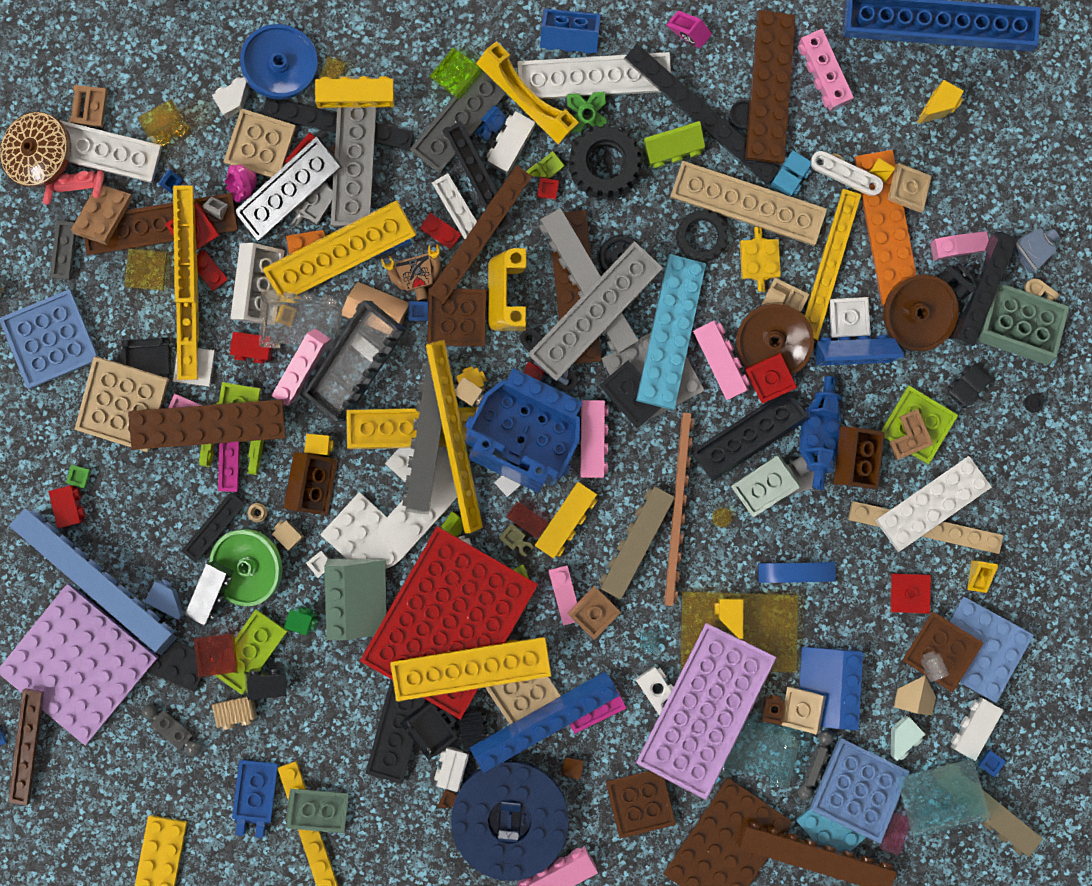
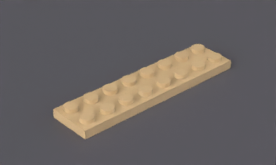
(748, 203)

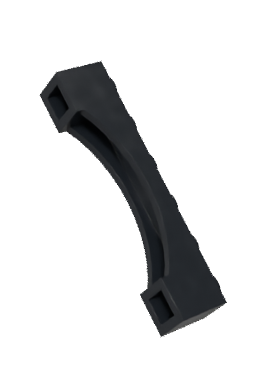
(996, 260)

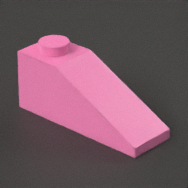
(959, 245)
(563, 592)

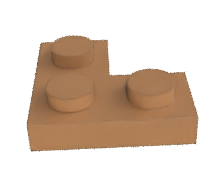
(915, 438)

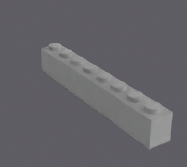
(583, 273)

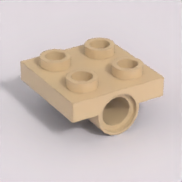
(784, 293)

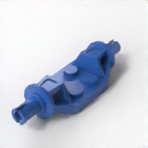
(821, 433)

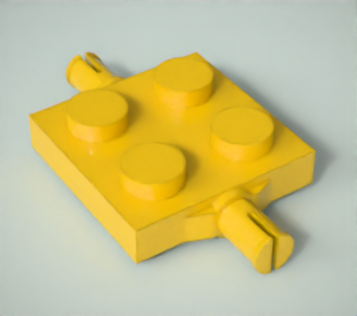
(760, 259)

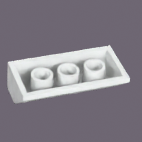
(252, 280)

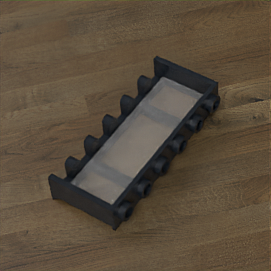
(354, 360)

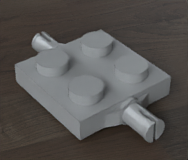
(315, 206)

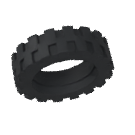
(701, 216)

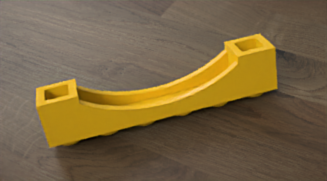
(497, 66)

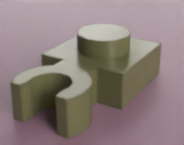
(514, 537)

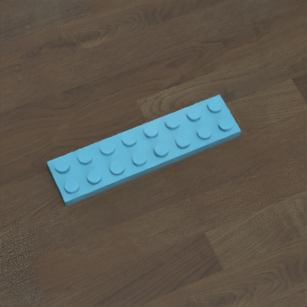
(671, 332)

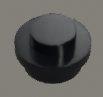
(1033, 403)

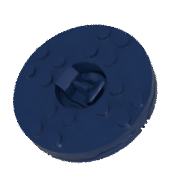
(510, 821)

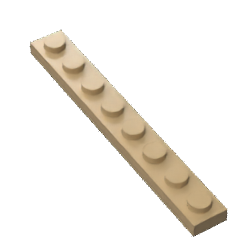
(942, 532)

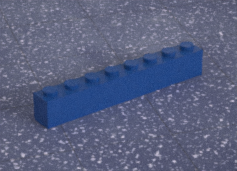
(544, 721)

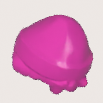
(240, 182)

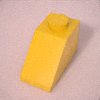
(731, 615)

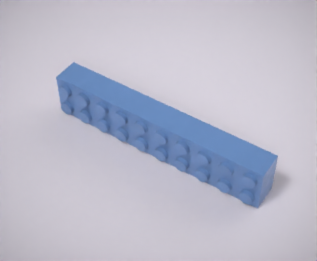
(90, 579)

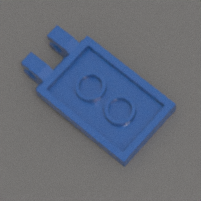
(254, 795)

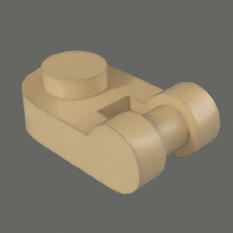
(1038, 287)

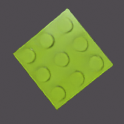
(934, 415)

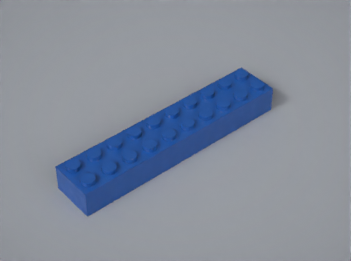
(944, 23)

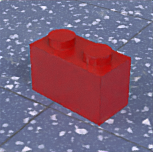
(248, 346)
(67, 506)

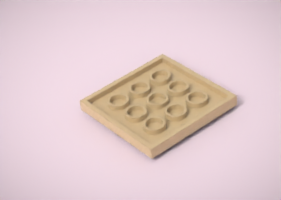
(111, 393)

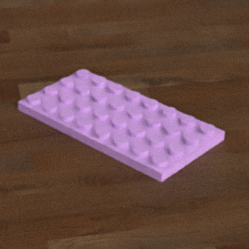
(706, 711)

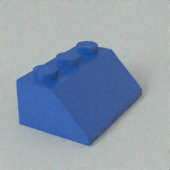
(570, 31)

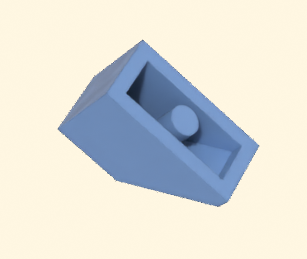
(165, 599)

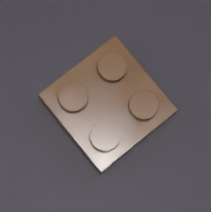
(594, 613)

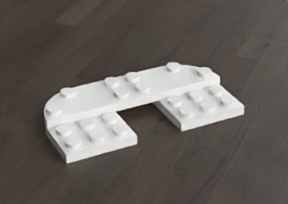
(367, 533)

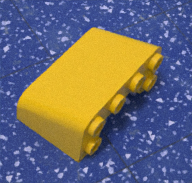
(499, 315)

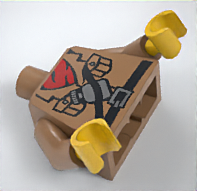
(415, 273)

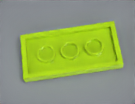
(253, 647)

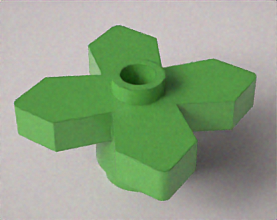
(594, 103)

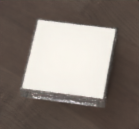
(206, 364)

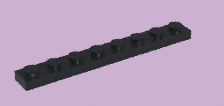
(327, 122)

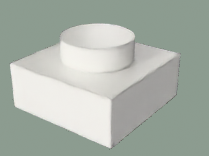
(317, 564)

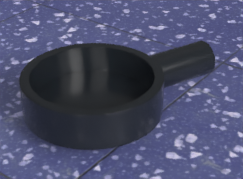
(739, 114)

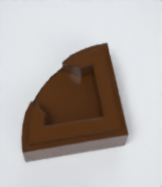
(447, 799)

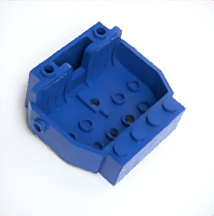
(546, 444)

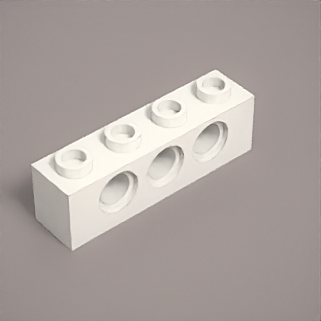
(646, 683)

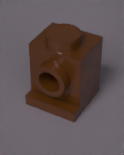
(768, 703)

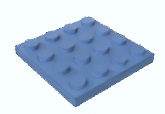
(49, 339)
(999, 654)
(858, 790)

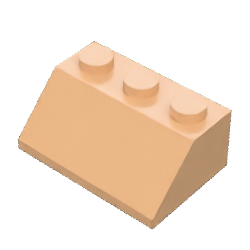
(391, 305)

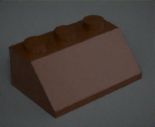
(310, 483)

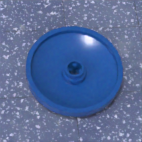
(283, 46)

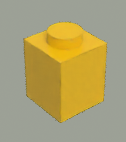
(318, 444)

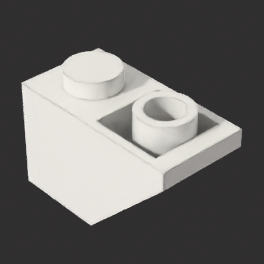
(232, 98)

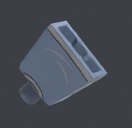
(1035, 248)

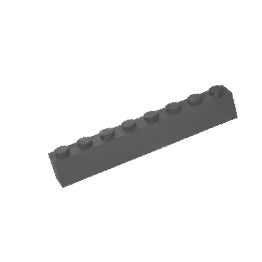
(425, 447)

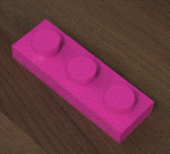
(229, 467)
(599, 714)

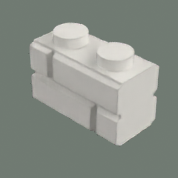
(452, 768)

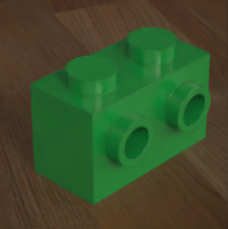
(301, 620)

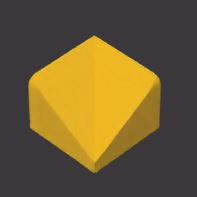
(882, 170)

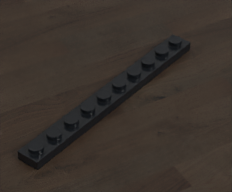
(697, 111)

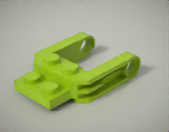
(236, 394)

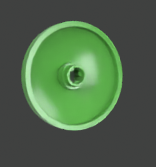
(254, 563)

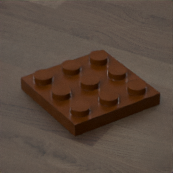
(459, 319)
(951, 642)
(640, 803)

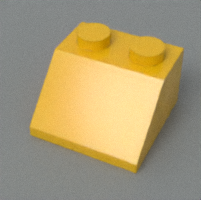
(942, 102)

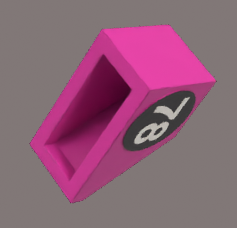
(689, 29)

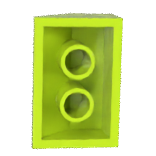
(674, 145)

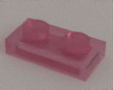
(895, 833)

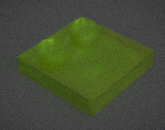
(455, 73)

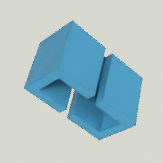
(791, 173)

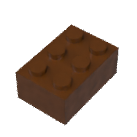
(859, 457)

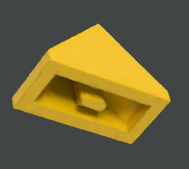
(981, 576)

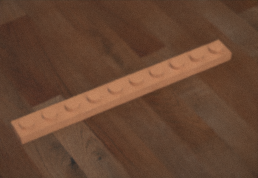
(678, 518)

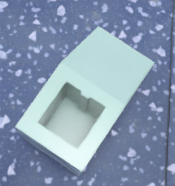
(904, 736)

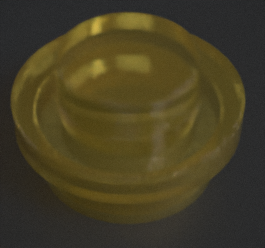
(721, 517)

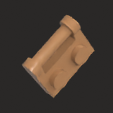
(94, 106)

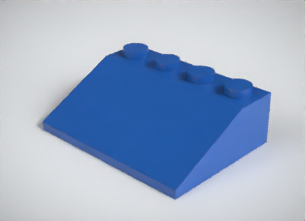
(857, 351)
(838, 677)

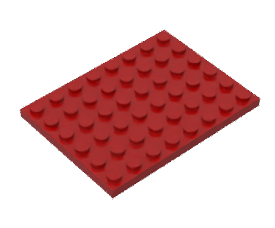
(446, 605)

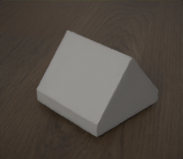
(215, 208)

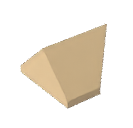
(916, 697)

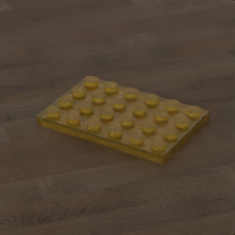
(768, 624)

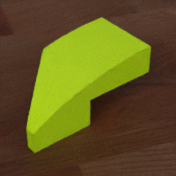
(547, 167)

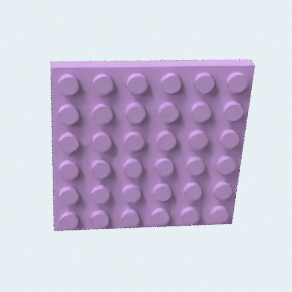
(79, 662)

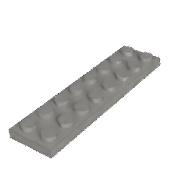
(356, 154)
(595, 311)

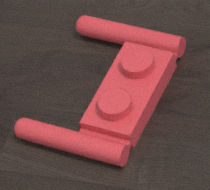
(76, 181)

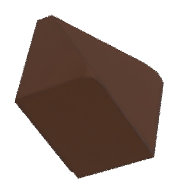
(572, 767)

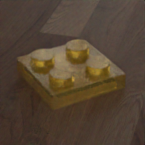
(146, 269)

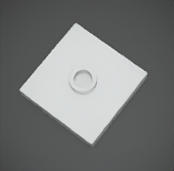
(849, 317)

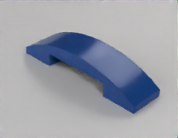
(796, 572)

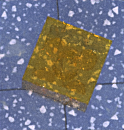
(164, 123)

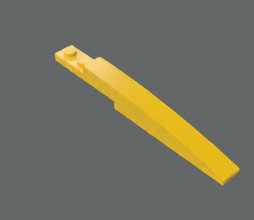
(186, 282)

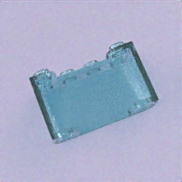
(764, 751)

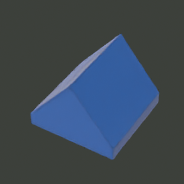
(169, 180)

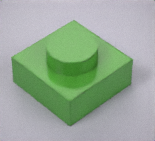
(78, 476)

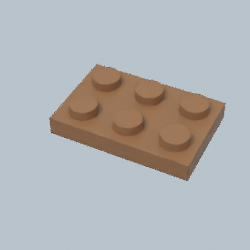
(102, 215)

